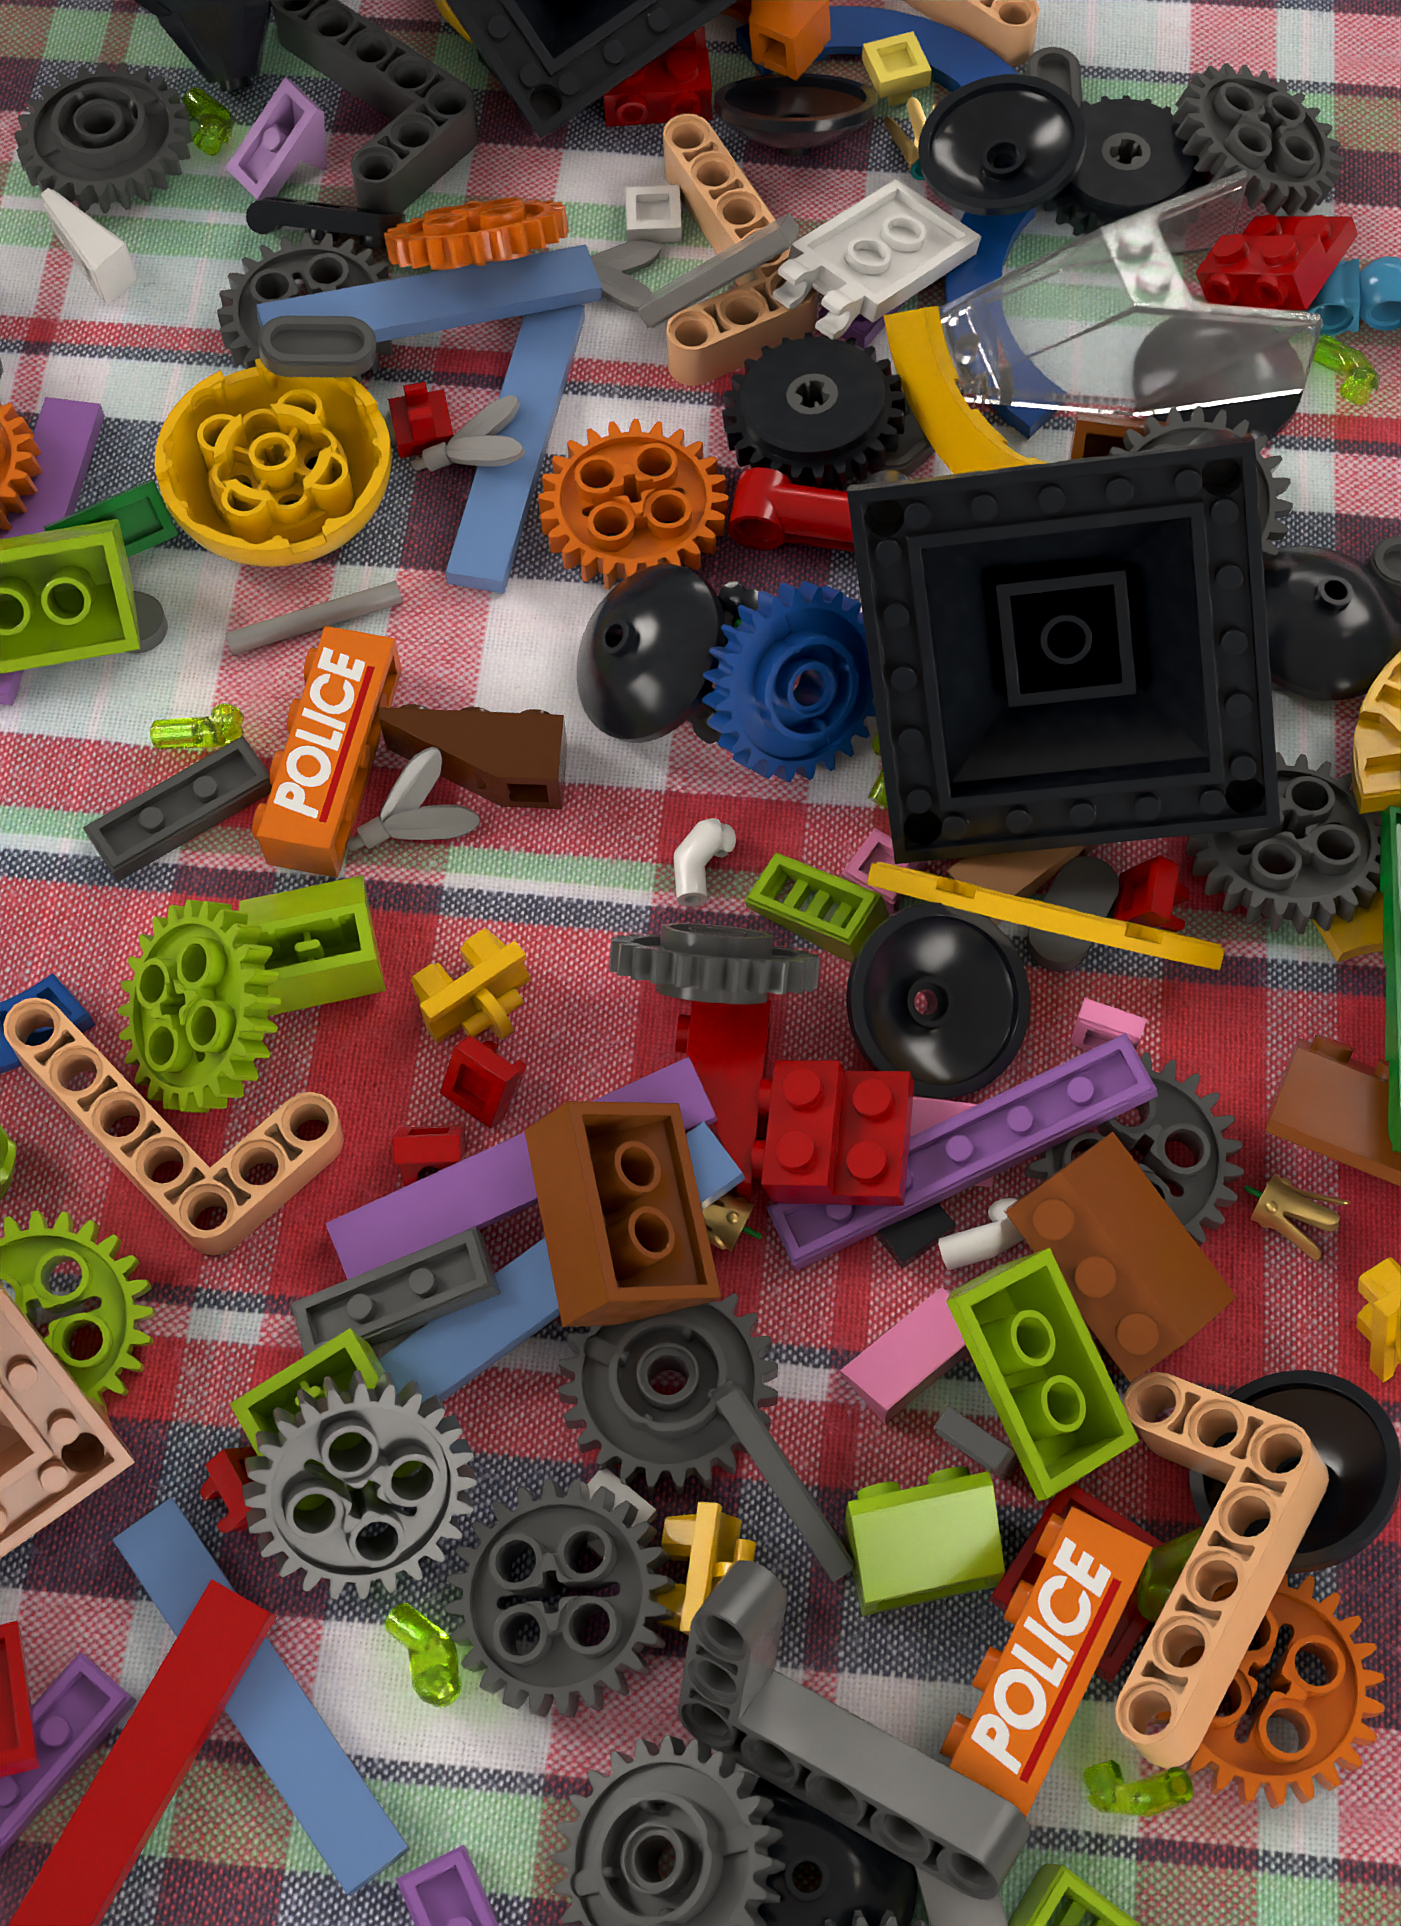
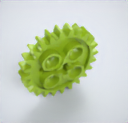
(198, 1006)
(27, 1264)

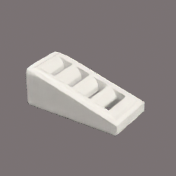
(92, 247)

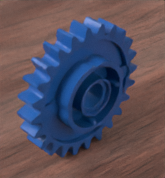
(758, 711)

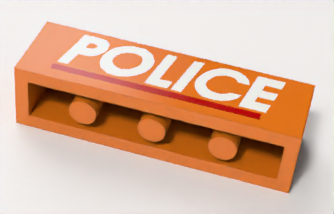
(328, 752)
(1048, 1658)

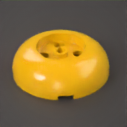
(264, 434)

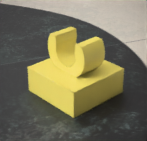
(896, 67)

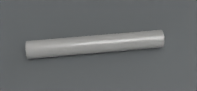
(313, 618)

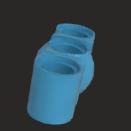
(1363, 295)

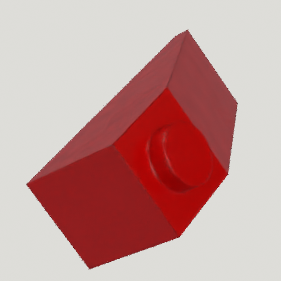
(730, 1058)

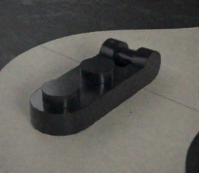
(322, 218)

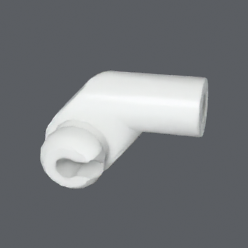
(692, 855)
(982, 1241)

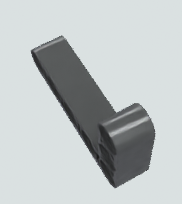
(428, 107)
(830, 1754)

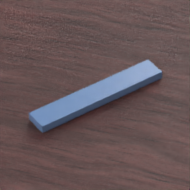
(455, 295)
(503, 494)
(469, 1341)
(271, 1711)

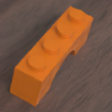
(785, 32)

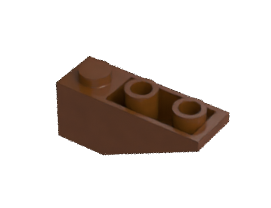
(492, 754)

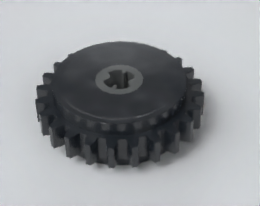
(1127, 165)
(815, 411)

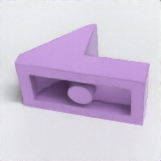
(282, 136)

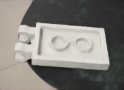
(874, 256)

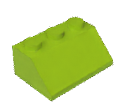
(65, 597)
(1042, 1371)

